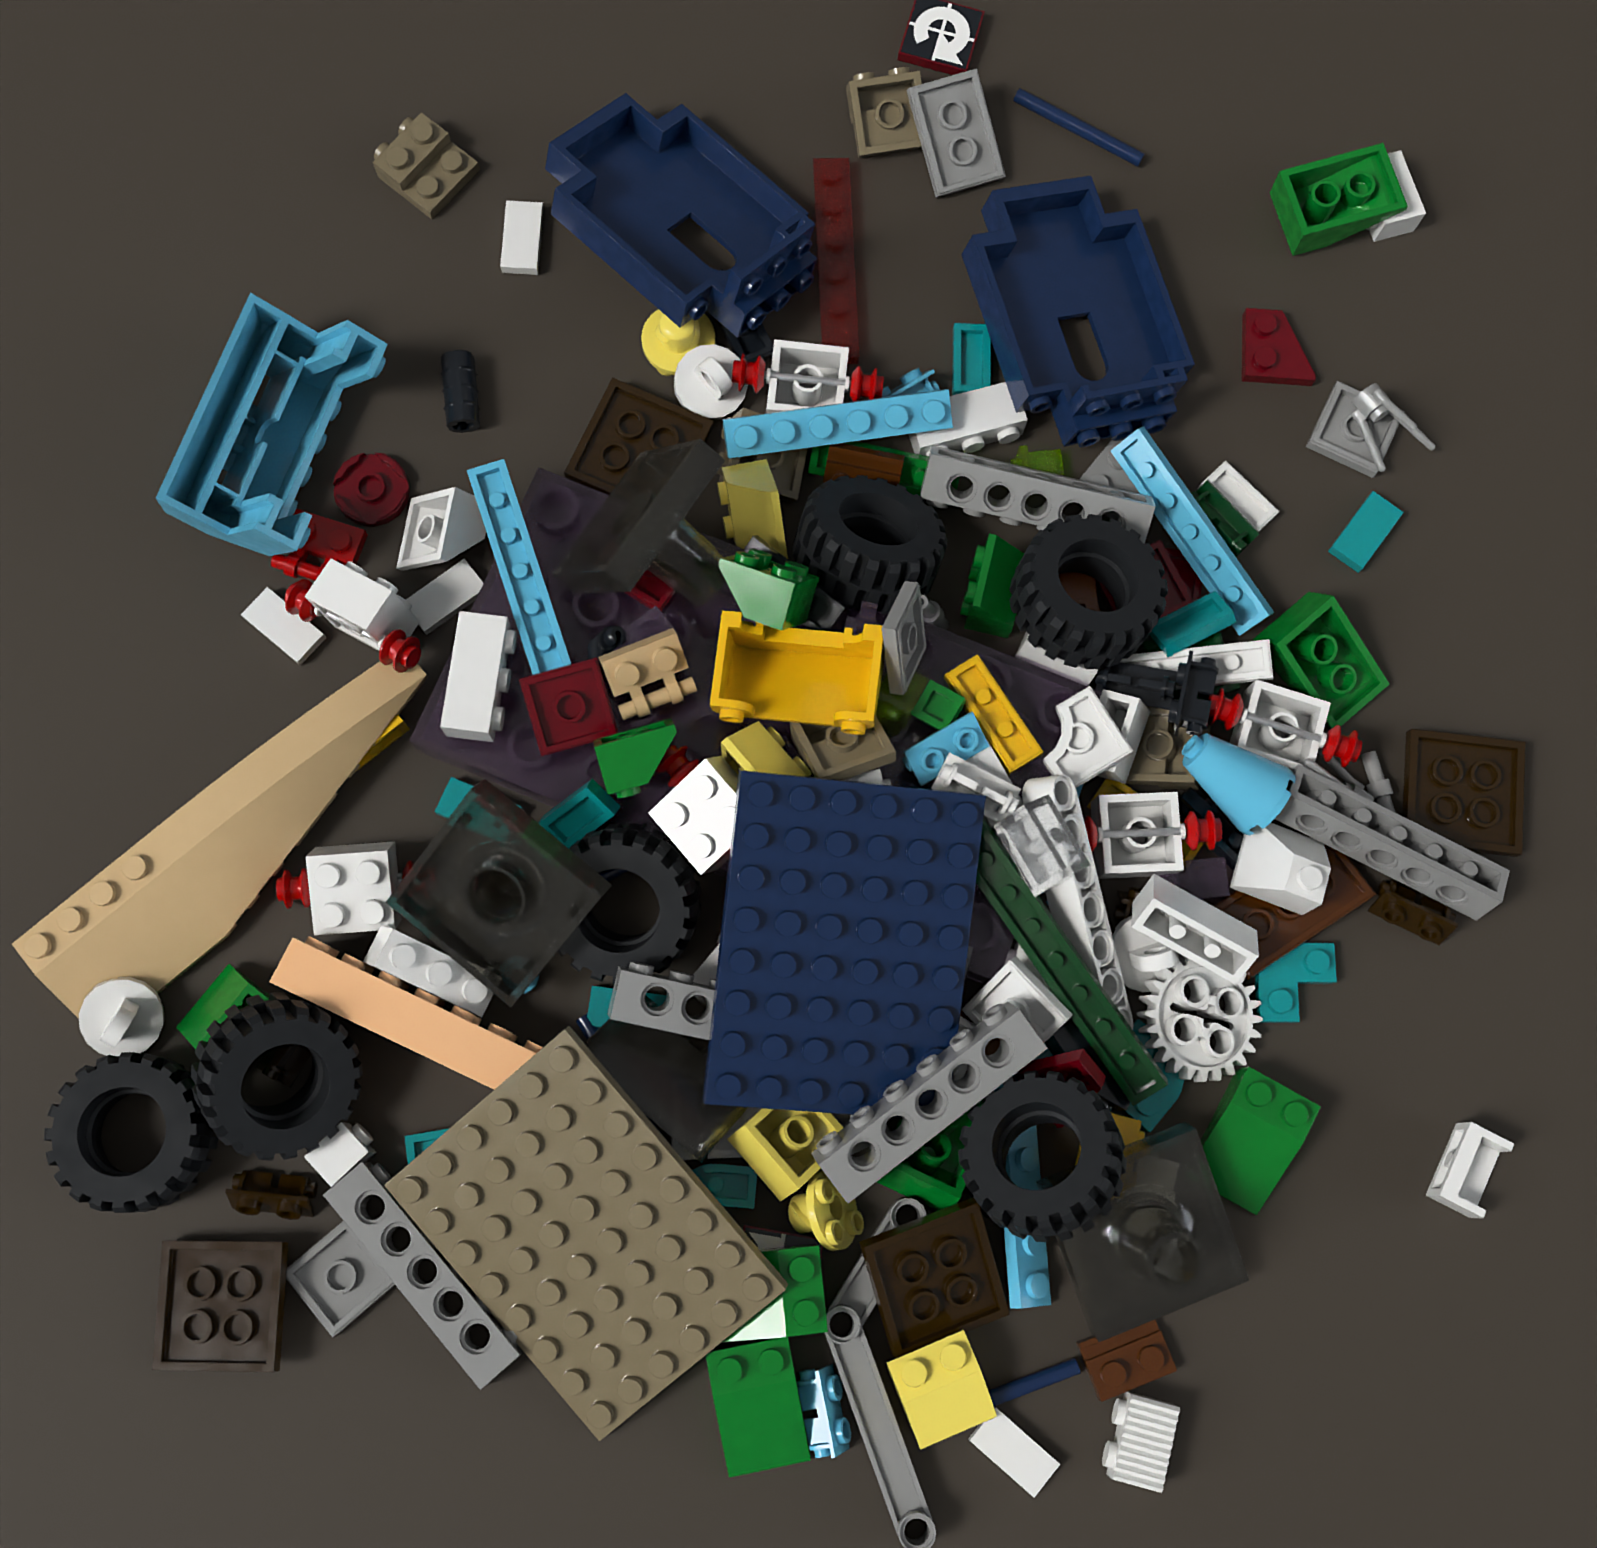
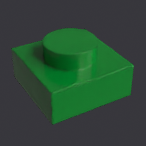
(938, 706)

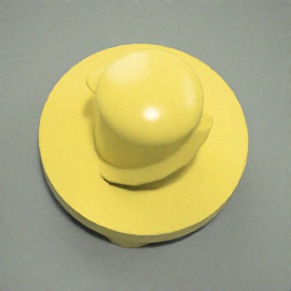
(667, 343)
(825, 1214)

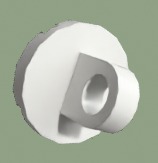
(706, 384)
(1140, 956)
(121, 1016)

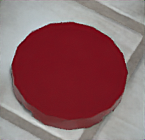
(371, 489)

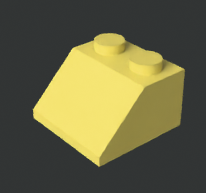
(752, 505)
(760, 751)
(781, 1145)
(941, 1389)

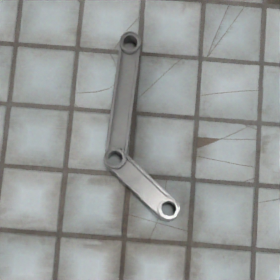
(870, 1400)

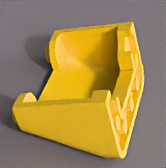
(797, 674)

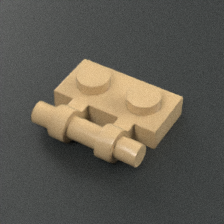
(645, 663)

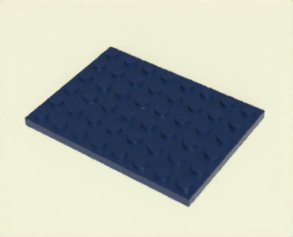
(839, 940)

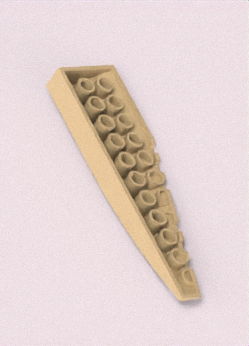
(210, 859)

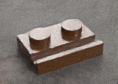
(856, 460)
(1126, 1360)

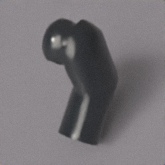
(606, 642)

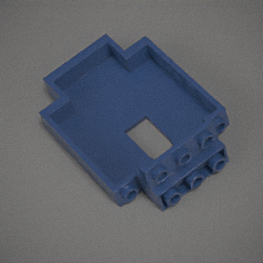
(643, 176)
(1060, 259)

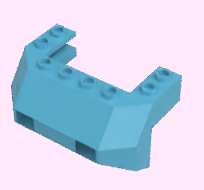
(266, 444)

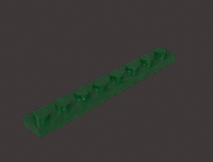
(1066, 972)

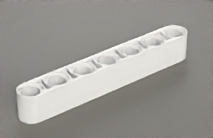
(1079, 901)

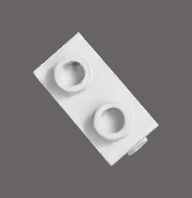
(965, 777)

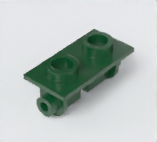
(1227, 520)

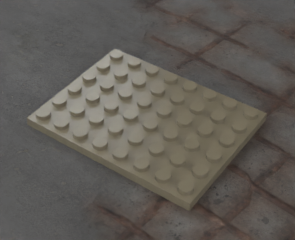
(586, 1234)

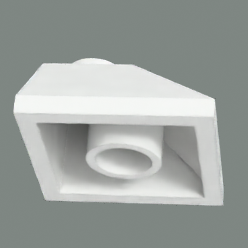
(440, 528)
(1282, 868)

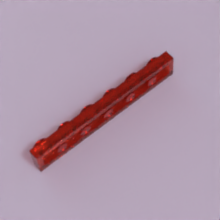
(835, 255)

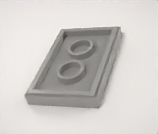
(956, 133)

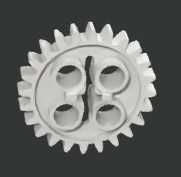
(1192, 1051)

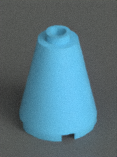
(1239, 781)

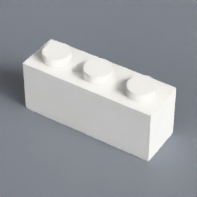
(977, 420)
(478, 677)
(1195, 929)
(427, 970)

